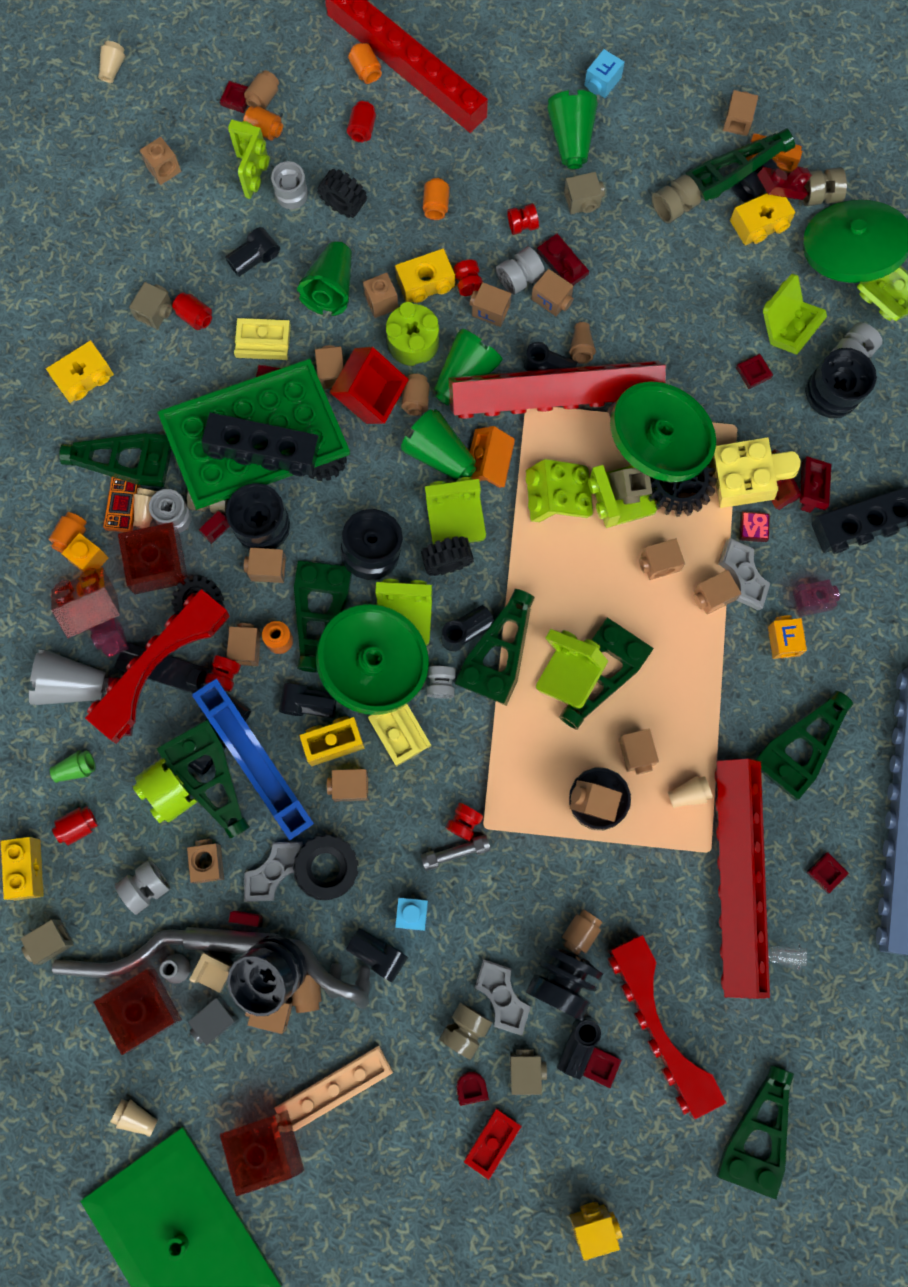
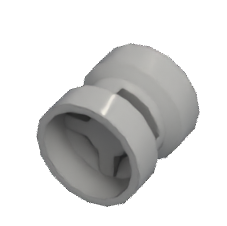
(441, 682)

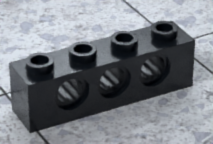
(250, 433)
(833, 537)

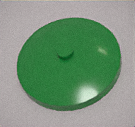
(856, 241)
(663, 431)
(372, 659)

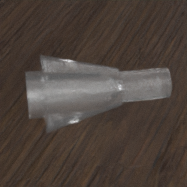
(789, 955)

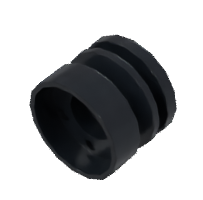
(840, 383)
(249, 506)
(608, 779)
(267, 975)
(564, 982)

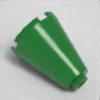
(573, 125)
(328, 281)
(466, 358)
(439, 446)

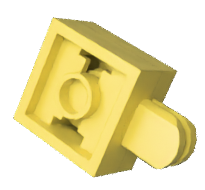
(750, 472)

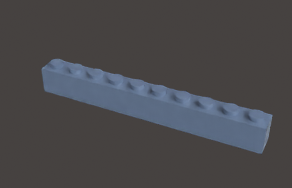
(893, 906)

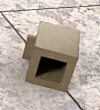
(584, 193)
(151, 305)
(630, 485)
(46, 942)
(527, 1072)

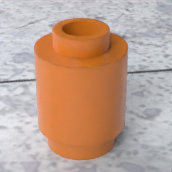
(365, 63)
(266, 120)
(436, 198)
(66, 530)
(281, 644)

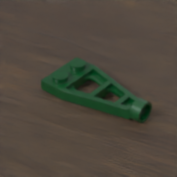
(712, 183)
(152, 463)
(323, 579)
(625, 648)
(489, 682)
(190, 746)
(783, 769)
(749, 1171)

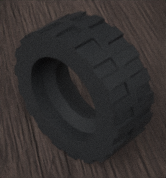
(345, 857)

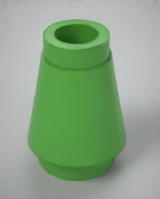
(73, 767)

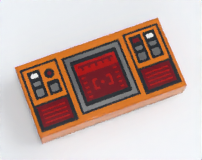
(120, 506)

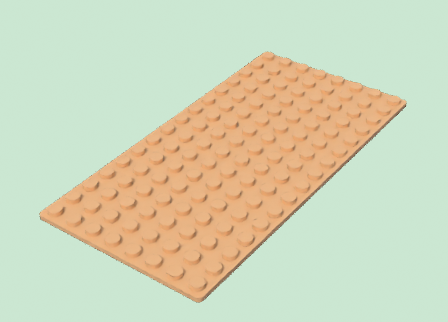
(578, 580)

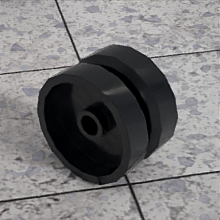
(371, 544)

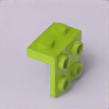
(251, 148)
(888, 294)
(790, 319)
(558, 489)
(455, 510)
(616, 511)
(410, 600)
(572, 668)

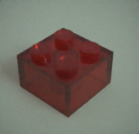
(152, 558)
(84, 602)
(137, 1011)
(262, 1153)

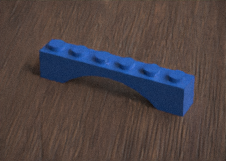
(252, 759)

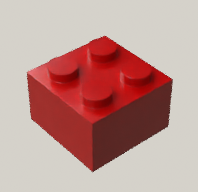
(369, 385)

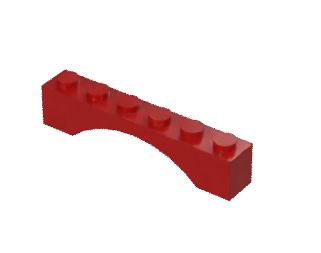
(117, 709)
(695, 1086)

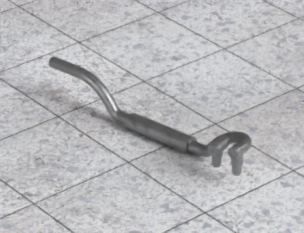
(221, 941)

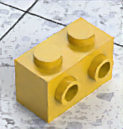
(331, 741)
(596, 1230)

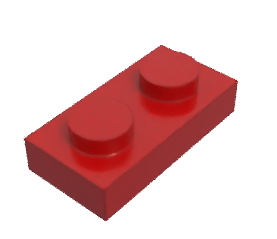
(492, 1143)

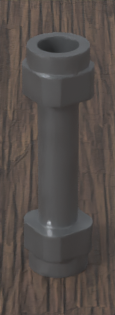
(479, 845)

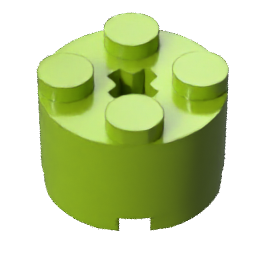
(412, 334)
(163, 792)

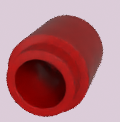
(361, 121)
(192, 311)
(74, 825)

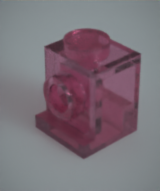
(809, 603)
(109, 637)

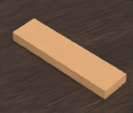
(336, 1088)

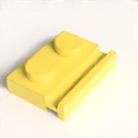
(262, 339)
(400, 734)

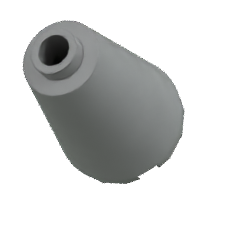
(64, 680)

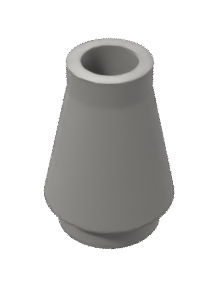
(181, 966)

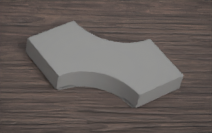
(740, 562)
(264, 881)
(496, 985)

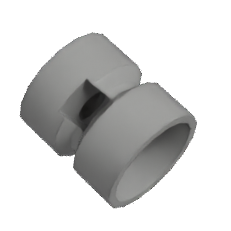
(289, 185)
(520, 270)
(861, 338)
(169, 507)
(142, 887)

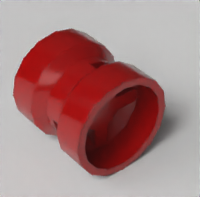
(523, 219)
(467, 274)
(220, 667)
(467, 816)

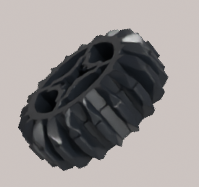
(702, 488)

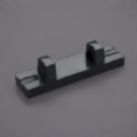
(169, 671)

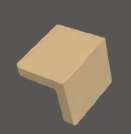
(211, 972)

